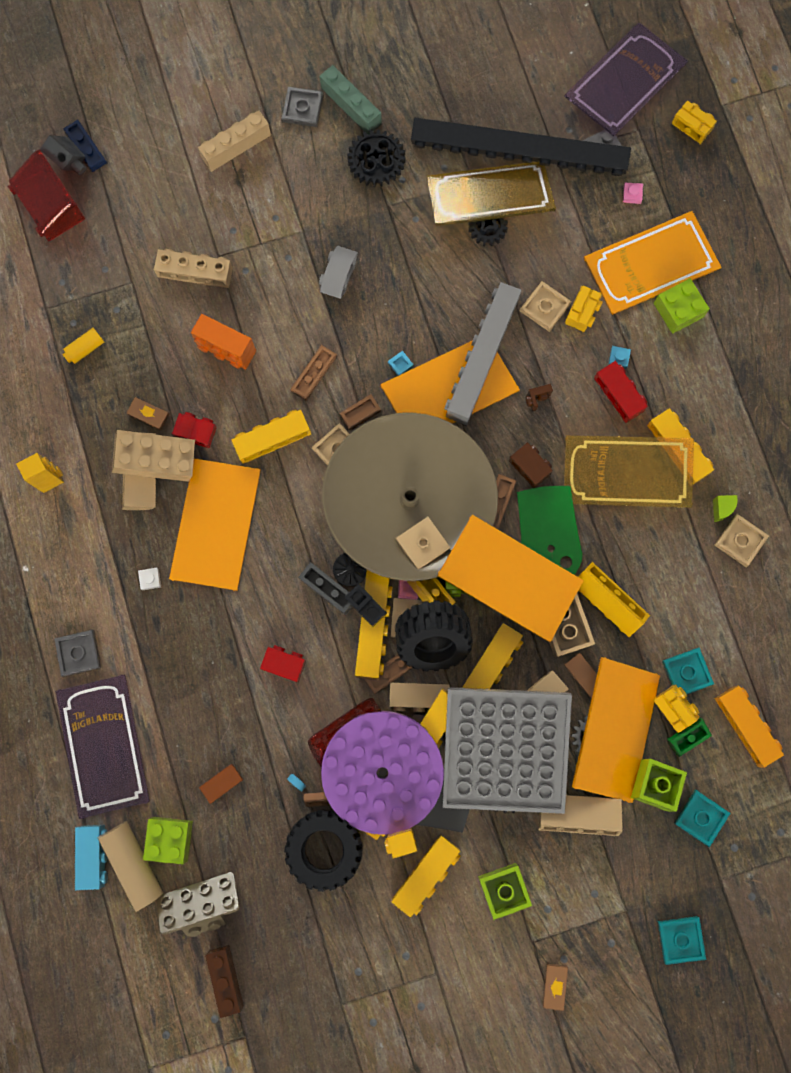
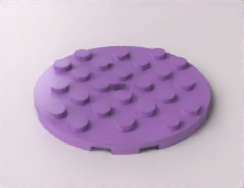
(387, 802)

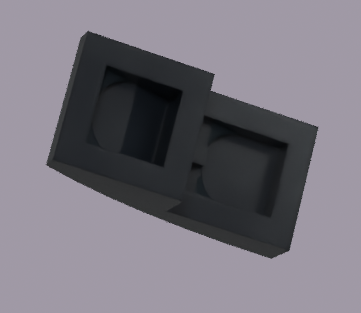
(365, 605)

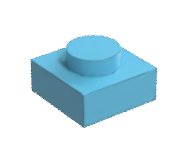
(620, 355)
(400, 363)

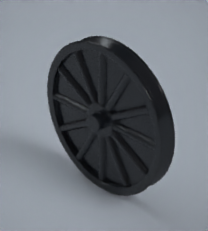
(348, 571)

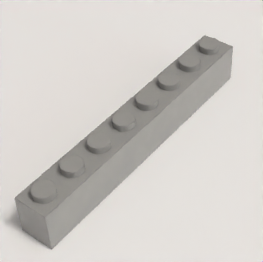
(483, 354)

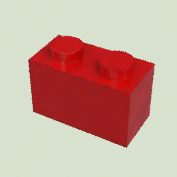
(283, 664)

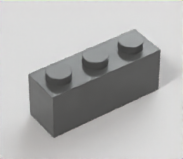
(326, 588)

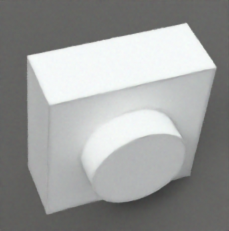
(149, 578)

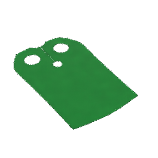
(548, 520)

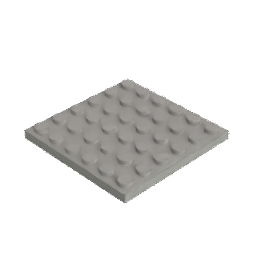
(506, 750)

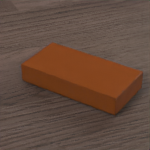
(221, 783)

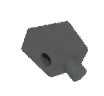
(64, 153)

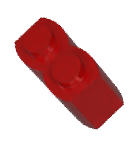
(192, 428)

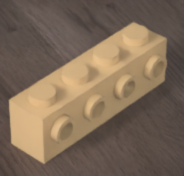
(234, 140)
(193, 268)

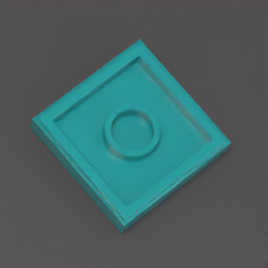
(688, 671)
(702, 818)
(681, 940)

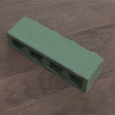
(350, 99)

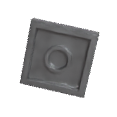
(302, 106)
(77, 653)

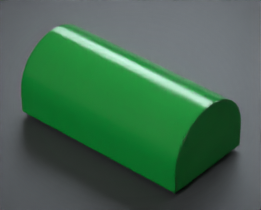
(689, 737)

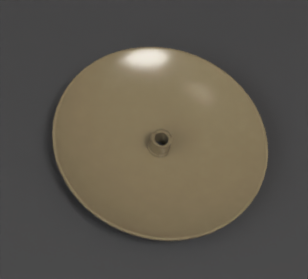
(400, 458)

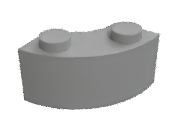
(338, 272)

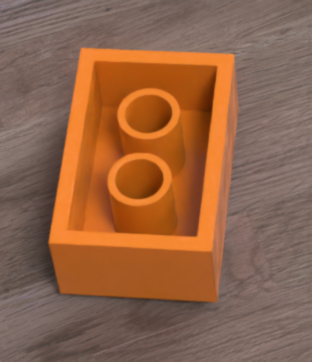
(223, 342)

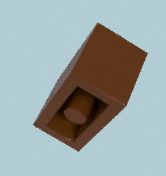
(531, 465)

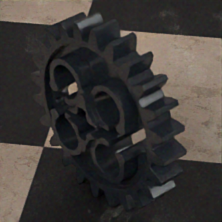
(379, 172)

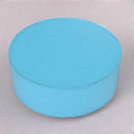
(296, 782)

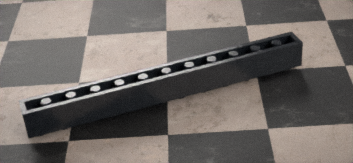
(520, 146)

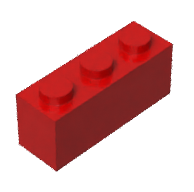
(621, 391)

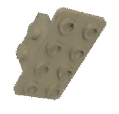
(198, 906)

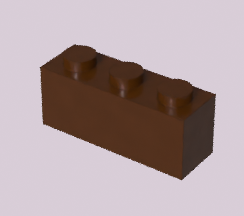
(224, 981)

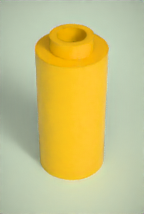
(82, 346)

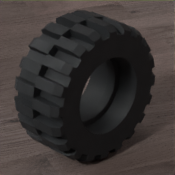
(433, 636)
(323, 878)

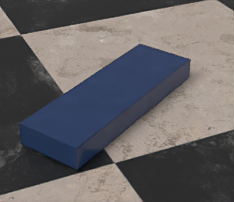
(82, 140)

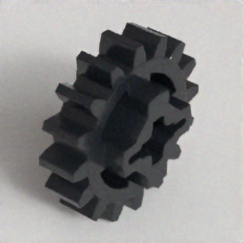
(491, 232)

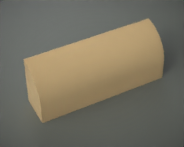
(138, 492)
(585, 816)
(131, 869)

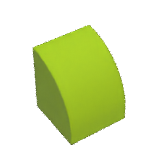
(724, 506)

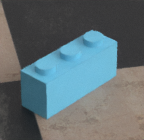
(89, 858)

